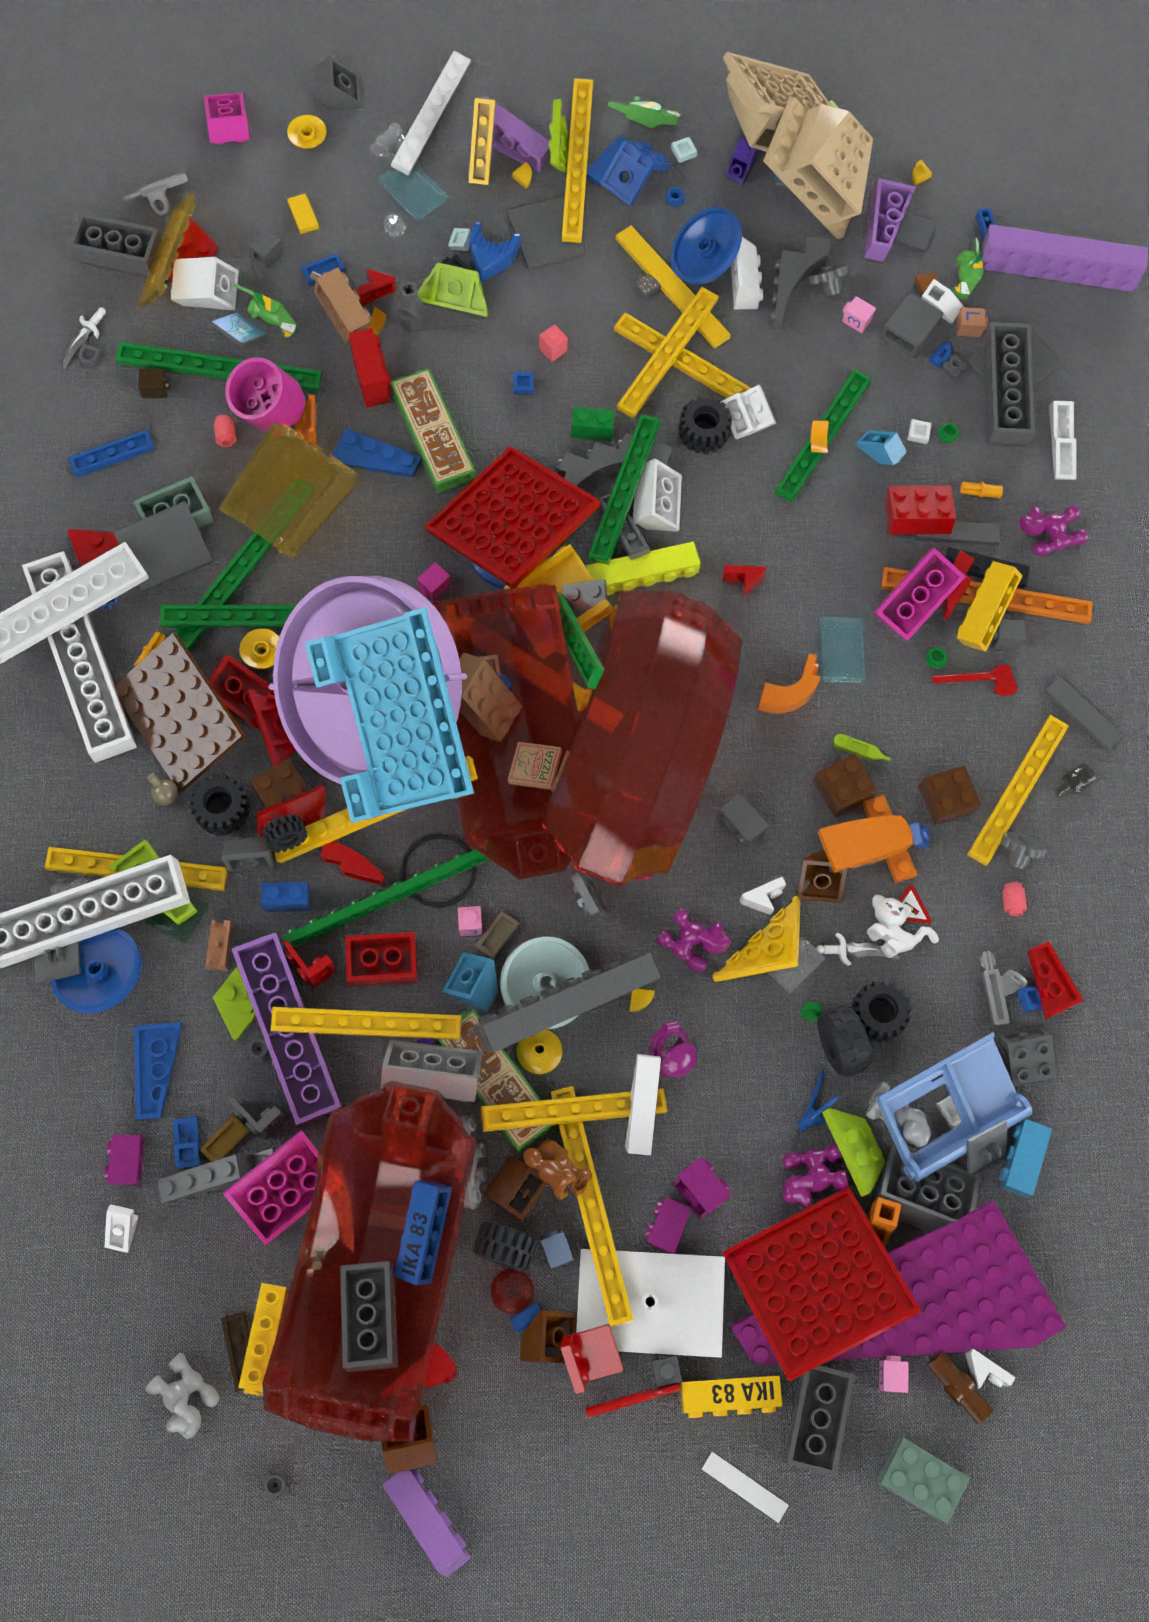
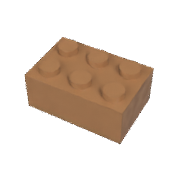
(341, 303)

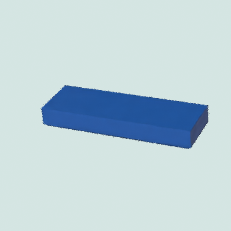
(599, 167)

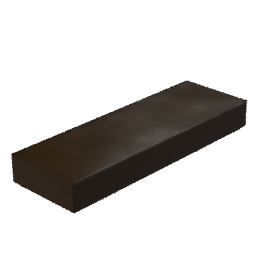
(236, 1337)

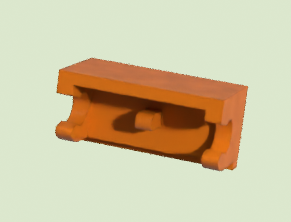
(308, 422)

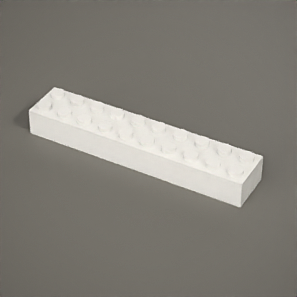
(84, 671)
(91, 909)

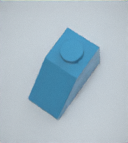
(882, 446)

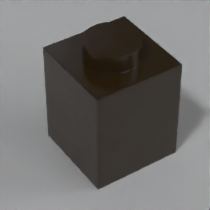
(153, 383)

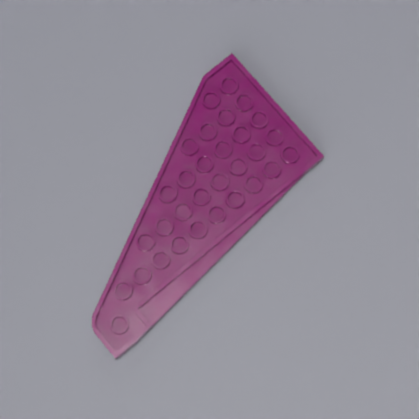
(970, 1291)

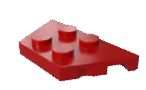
(195, 244)
(91, 544)
(271, 727)

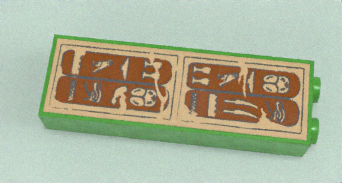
(432, 431)
(498, 1080)

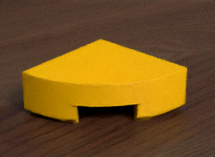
(920, 173)
(523, 175)
(640, 999)

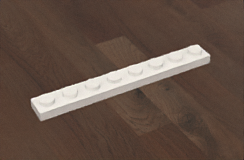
(430, 113)

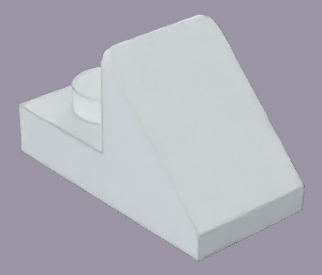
(758, 897)
(120, 1228)
(981, 1367)

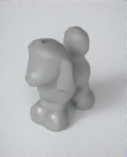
(910, 1120)
(185, 1417)

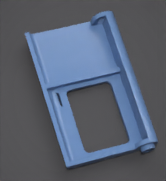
(979, 1093)

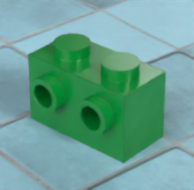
(592, 424)

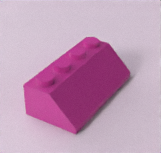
(919, 594)

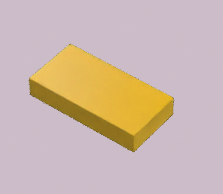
(303, 213)

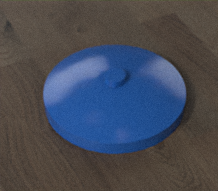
(706, 246)
(107, 973)

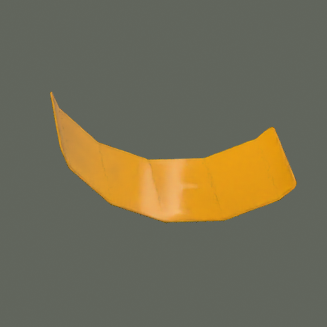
(377, 320)
(819, 436)

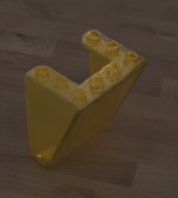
(288, 489)

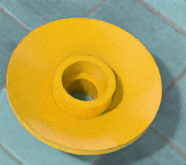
(306, 131)
(254, 642)
(542, 1062)

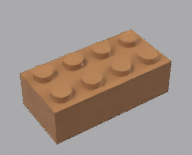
(486, 699)

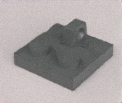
(590, 898)

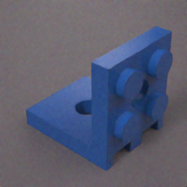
(639, 162)

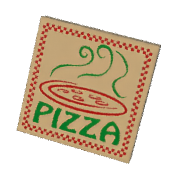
(534, 765)

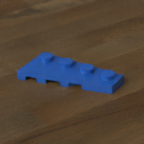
(371, 454)
(154, 1060)

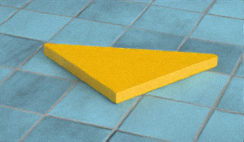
(769, 949)

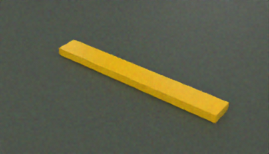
(670, 283)
(667, 352)
(686, 361)
(1018, 790)
(97, 865)
(365, 1023)
(561, 1111)

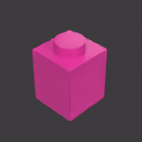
(433, 582)

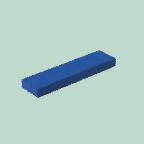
(111, 453)

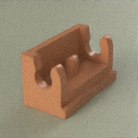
(219, 946)

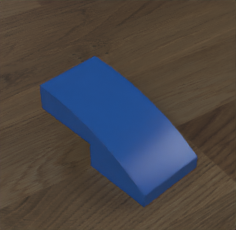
(186, 1142)

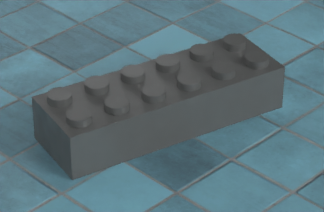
(1009, 383)

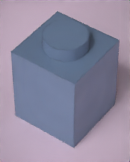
(556, 1249)

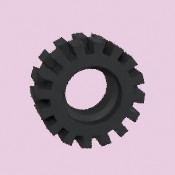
(284, 833)

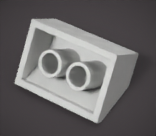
(746, 277)
(658, 498)

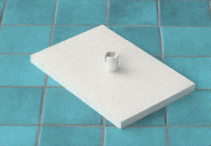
(686, 1306)

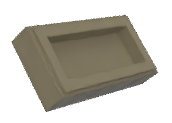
(497, 935)

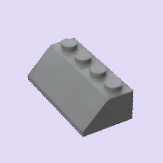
(435, 1067)

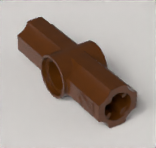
(960, 1387)

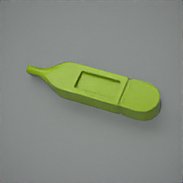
(858, 747)

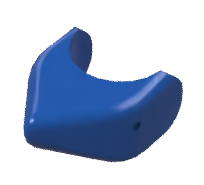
(490, 257)

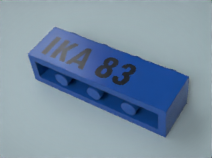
(422, 1231)

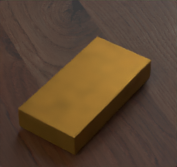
(225, 1139)

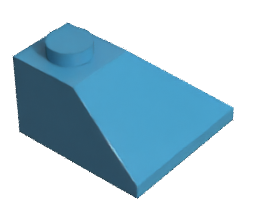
(473, 982)

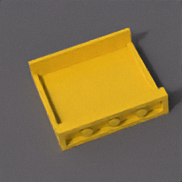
(566, 569)
(262, 1337)

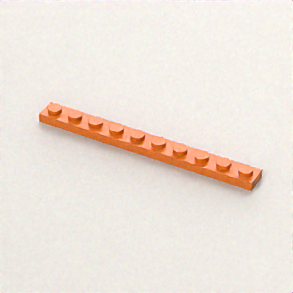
(1022, 600)

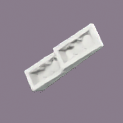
(1063, 439)
(643, 1105)

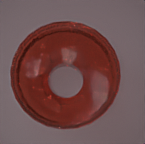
(508, 1304)

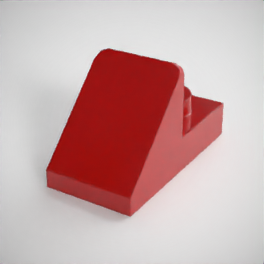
(378, 287)
(749, 575)

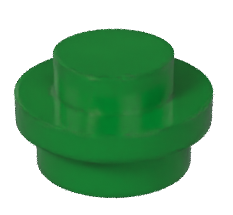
(948, 432)
(936, 658)
(811, 1011)

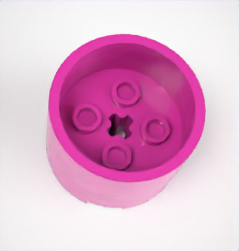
(264, 394)

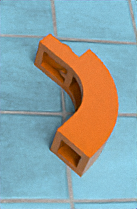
(789, 698)
(884, 1218)

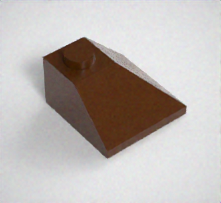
(819, 881)
(544, 1336)

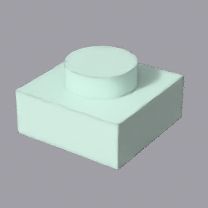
(684, 149)
(460, 239)

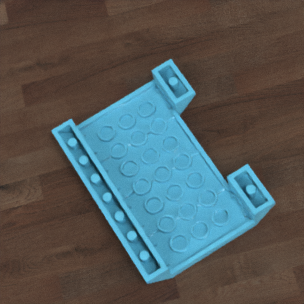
(398, 712)

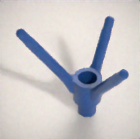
(812, 1117)

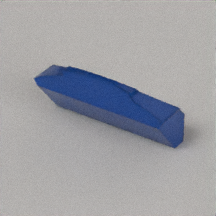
(942, 354)
(523, 1318)

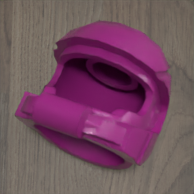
(680, 1057)

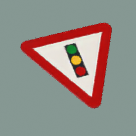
(918, 911)

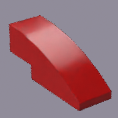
(962, 563)
(351, 863)

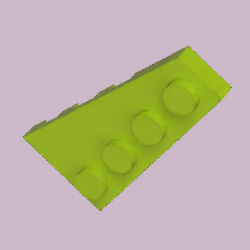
(143, 854)

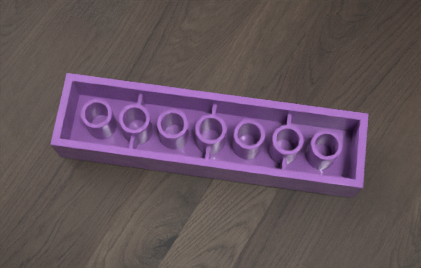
(1063, 258)
(293, 1054)

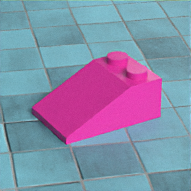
(226, 118)

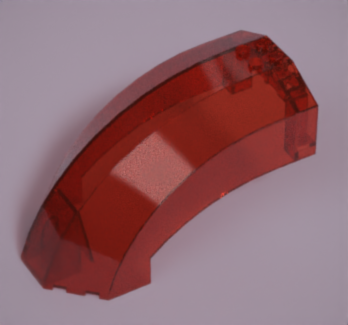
(528, 638)
(644, 736)
(358, 1217)

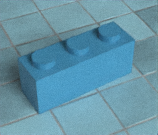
(1025, 1158)

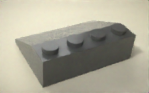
(932, 1200)

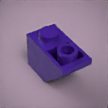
(742, 161)

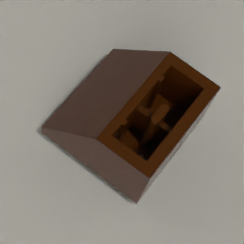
(516, 1188)

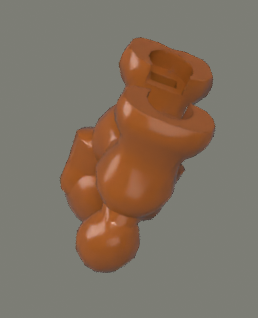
(557, 1168)

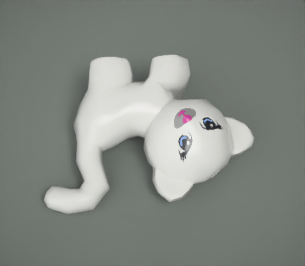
(891, 916)

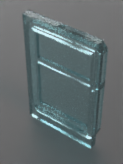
(414, 192)
(842, 649)

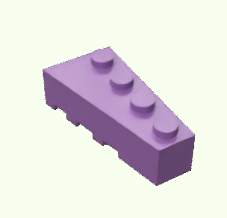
(519, 140)
(886, 212)
(426, 1521)

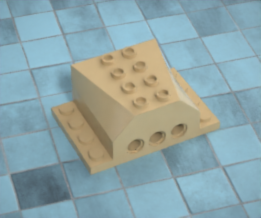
(761, 94)
(823, 161)

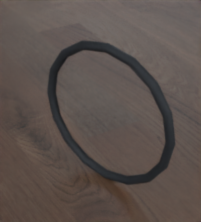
(431, 837)

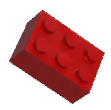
(370, 367)
(920, 510)
(381, 959)

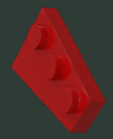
(308, 806)
(1052, 981)

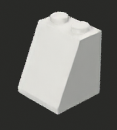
(204, 283)

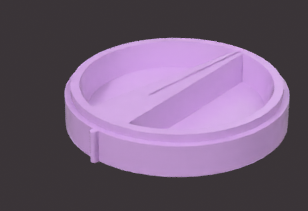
(326, 711)

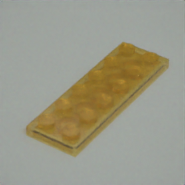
(167, 250)

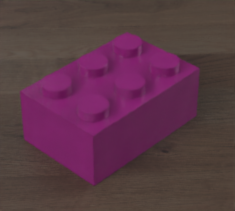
(702, 1187)

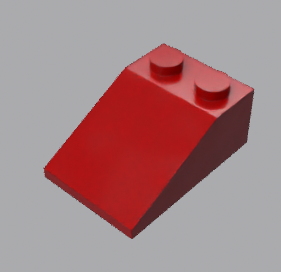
(232, 683)

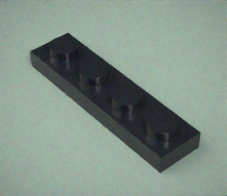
(984, 562)

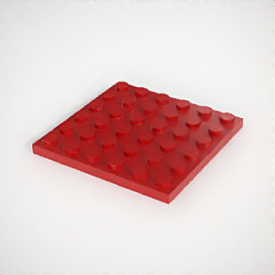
(512, 516)
(820, 1283)

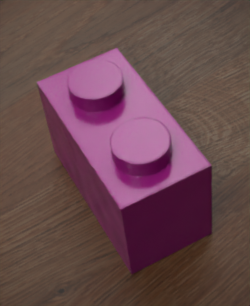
(125, 1160)
(668, 1225)

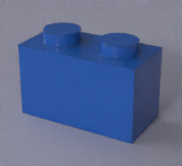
(285, 897)

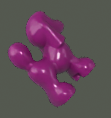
(1055, 525)
(691, 934)
(799, 1188)

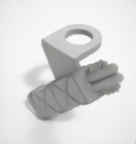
(157, 191)
(998, 987)

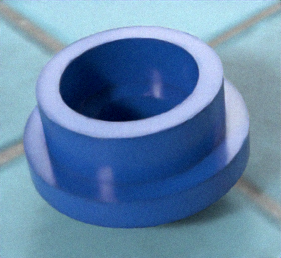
(673, 193)

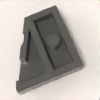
(585, 595)

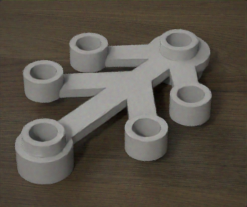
(474, 1195)

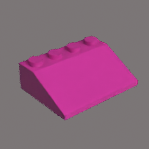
(277, 1188)

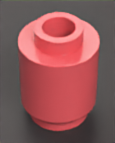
(224, 431)
(1014, 899)

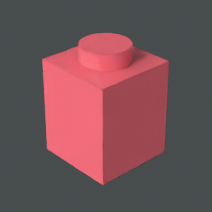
(553, 343)

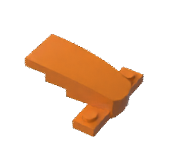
(871, 841)

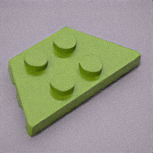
(560, 138)
(454, 289)
(235, 1005)
(857, 1148)

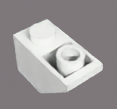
(942, 299)

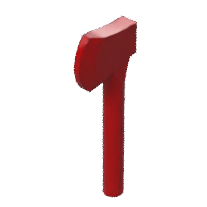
(1002, 675)
(631, 1399)

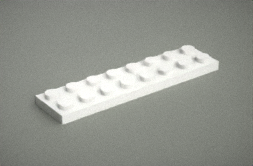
(68, 599)

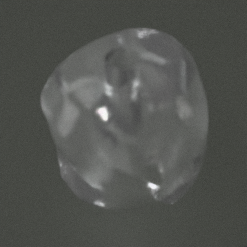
(394, 225)

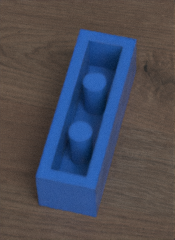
(984, 219)

